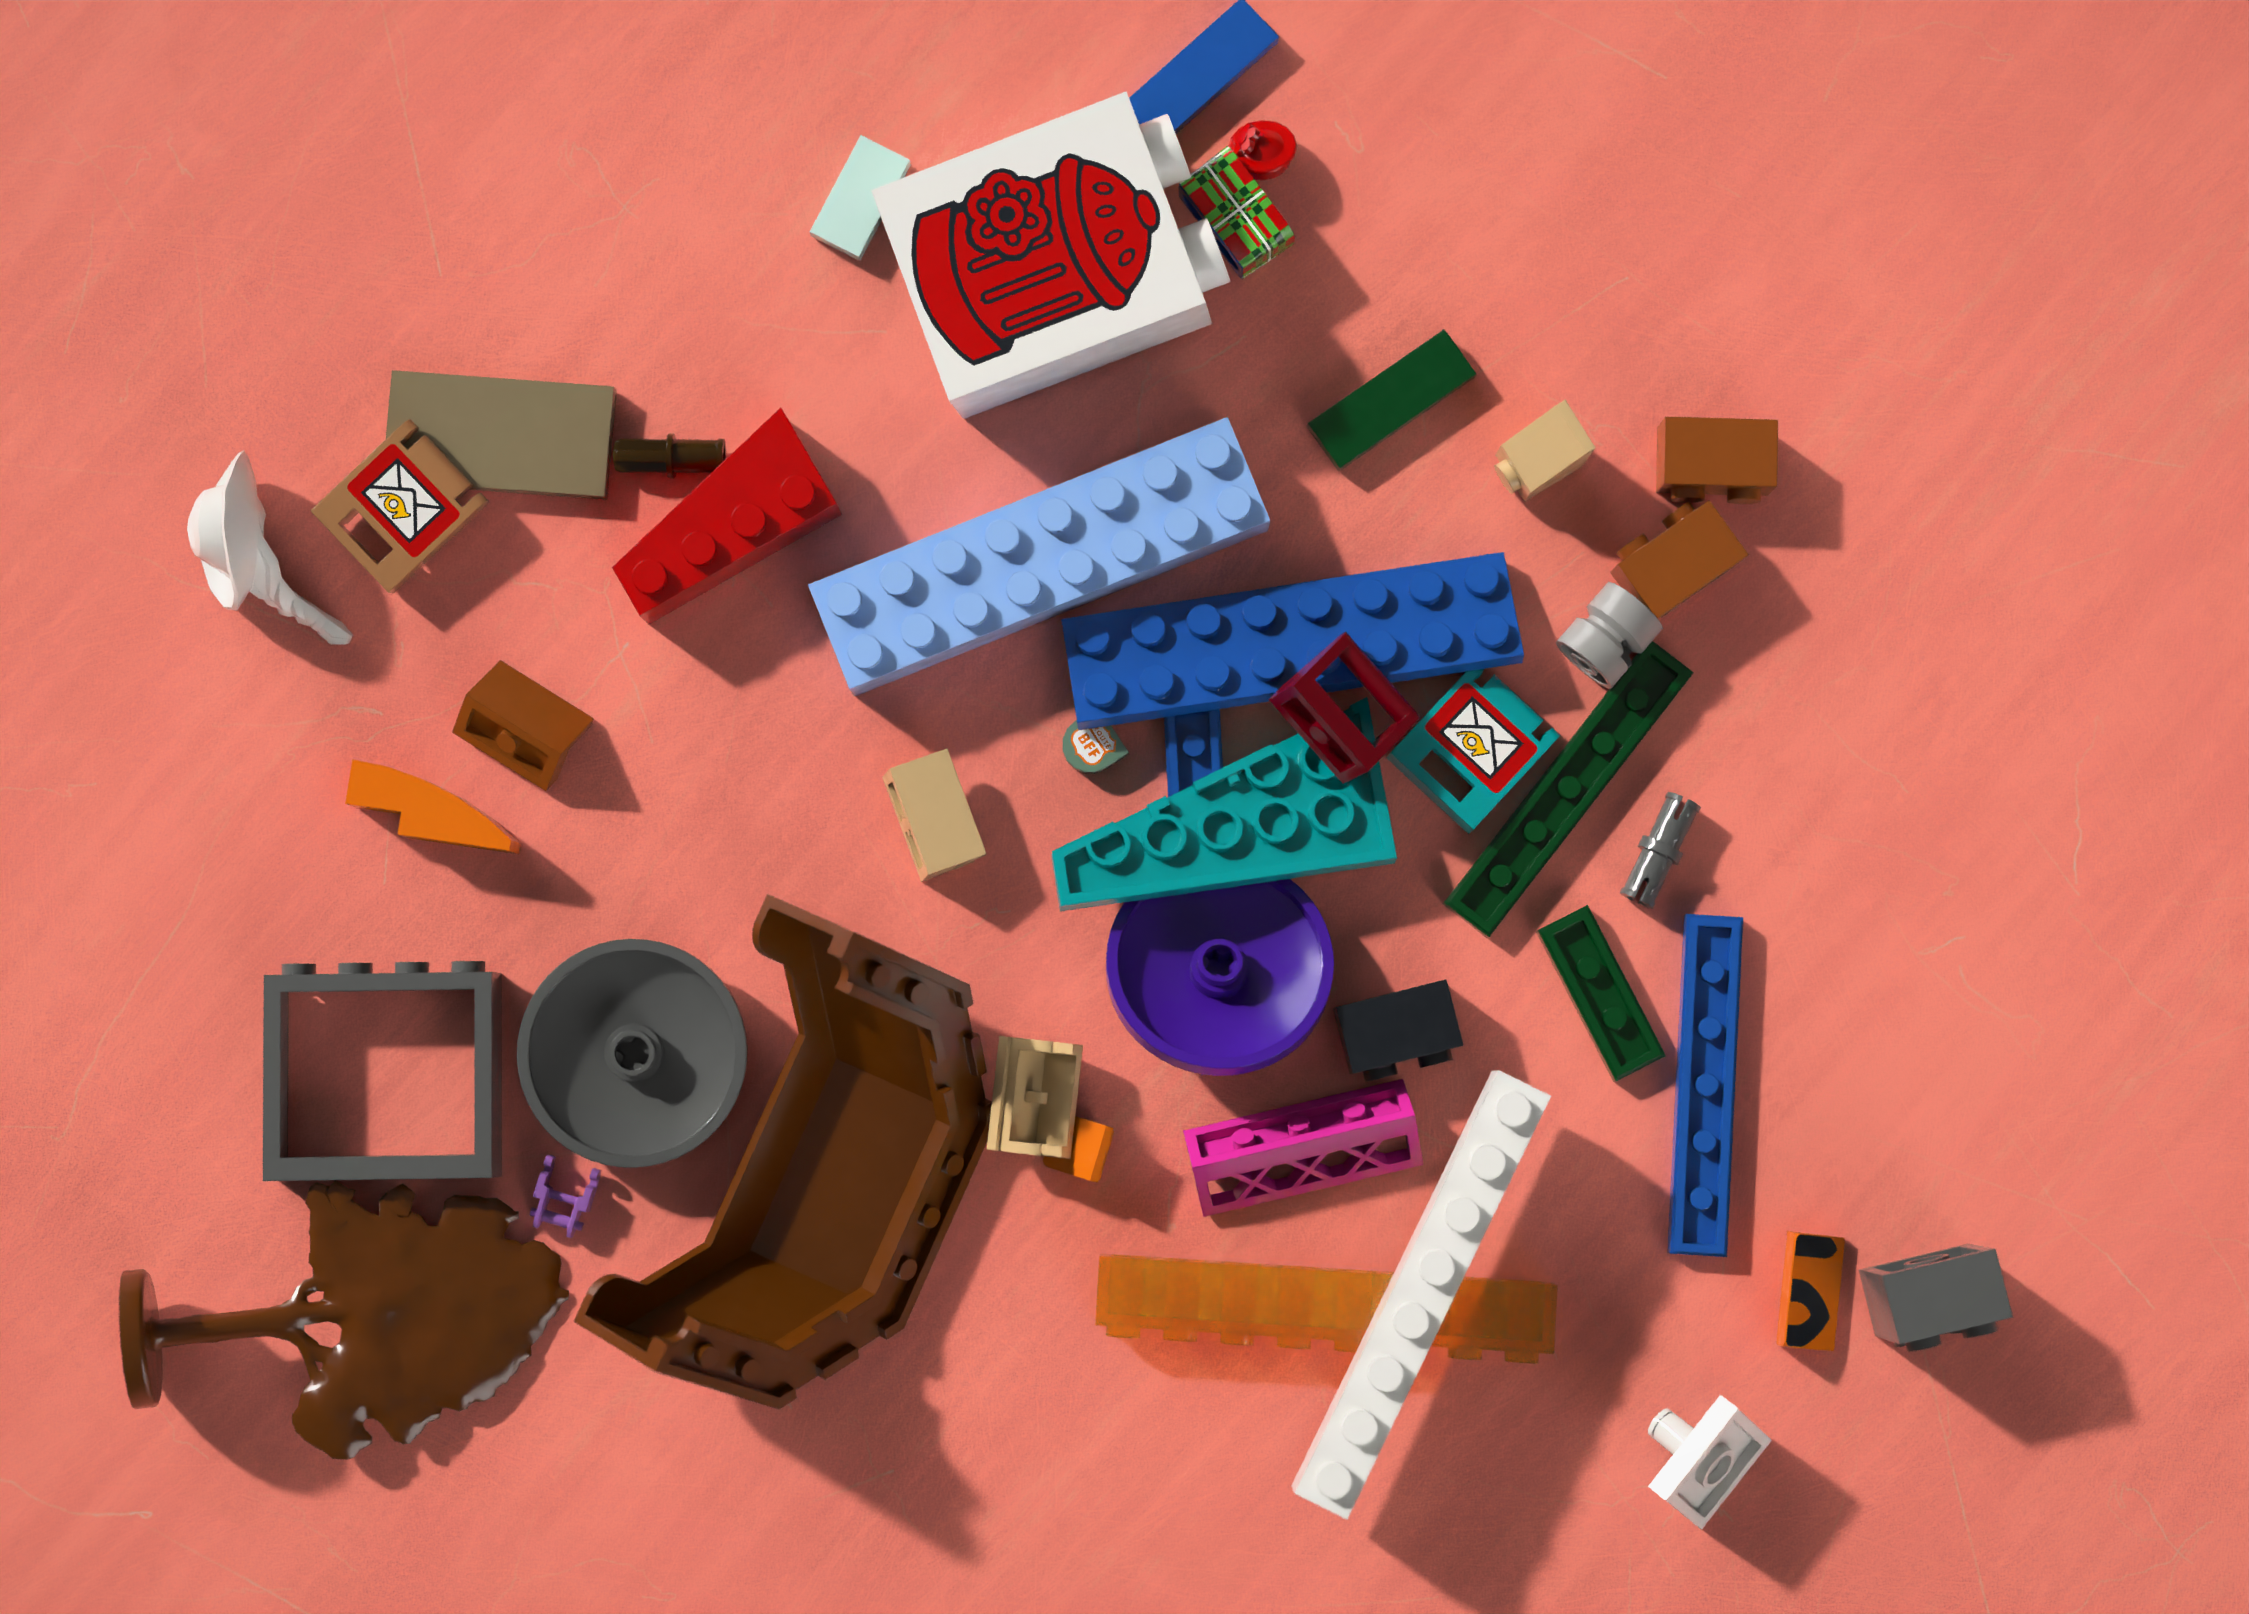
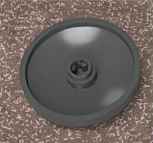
(632, 1053)

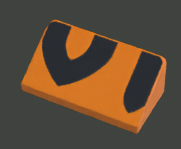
(1810, 1291)

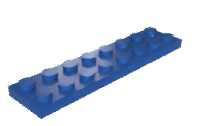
(1253, 641)

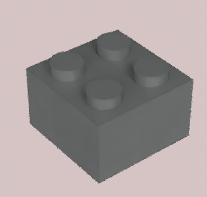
(1936, 1295)

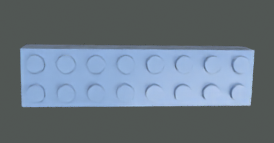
(1040, 556)

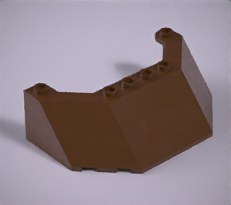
(837, 1185)

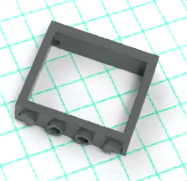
(358, 977)

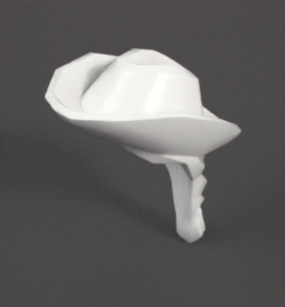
(230, 541)

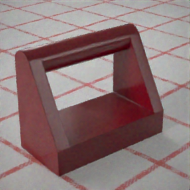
(1327, 726)

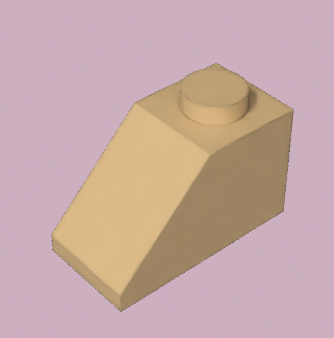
(1543, 452)

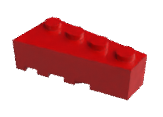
(733, 519)

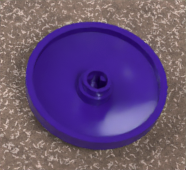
(1221, 975)

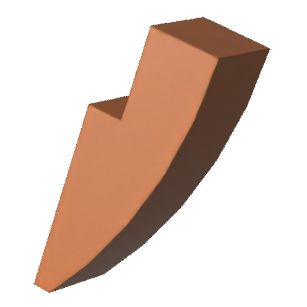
(425, 809)

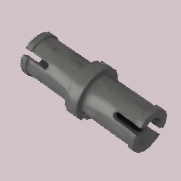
(1660, 850)

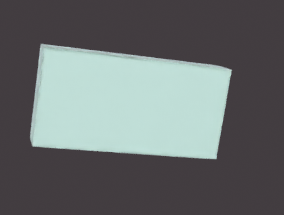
(850, 211)

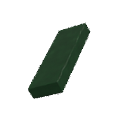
(1391, 400)
(1600, 993)

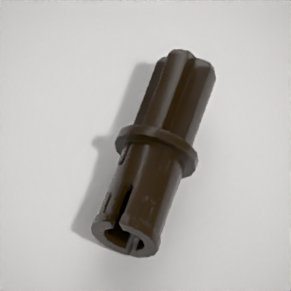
(668, 455)

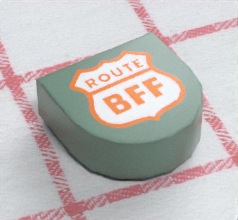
(1093, 748)

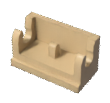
(934, 814)
(1034, 1097)

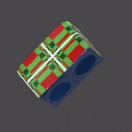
(1239, 212)

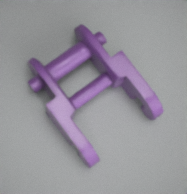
(545, 1192)

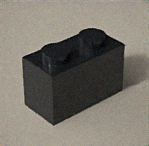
(1398, 1028)

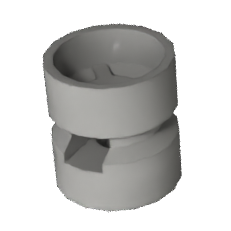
(1610, 633)

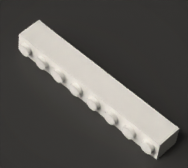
(1420, 1293)

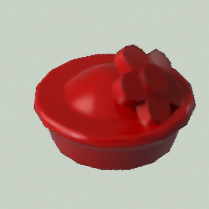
(1264, 148)

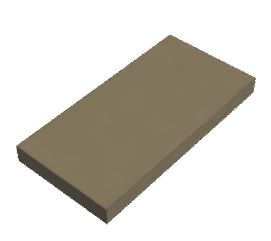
(512, 430)

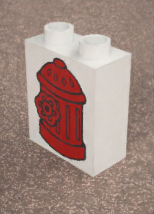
(1050, 253)

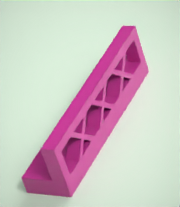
(1302, 1138)

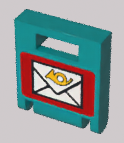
(1482, 738)

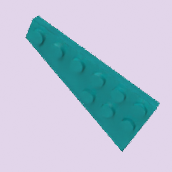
(1239, 826)

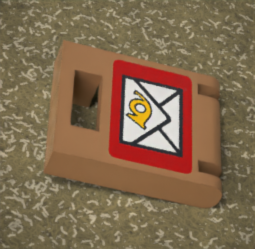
(406, 499)

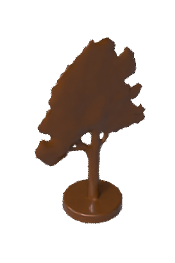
(420, 1308)

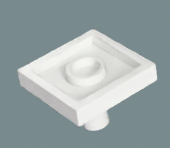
(1705, 1458)

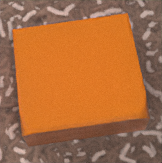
(1088, 1152)

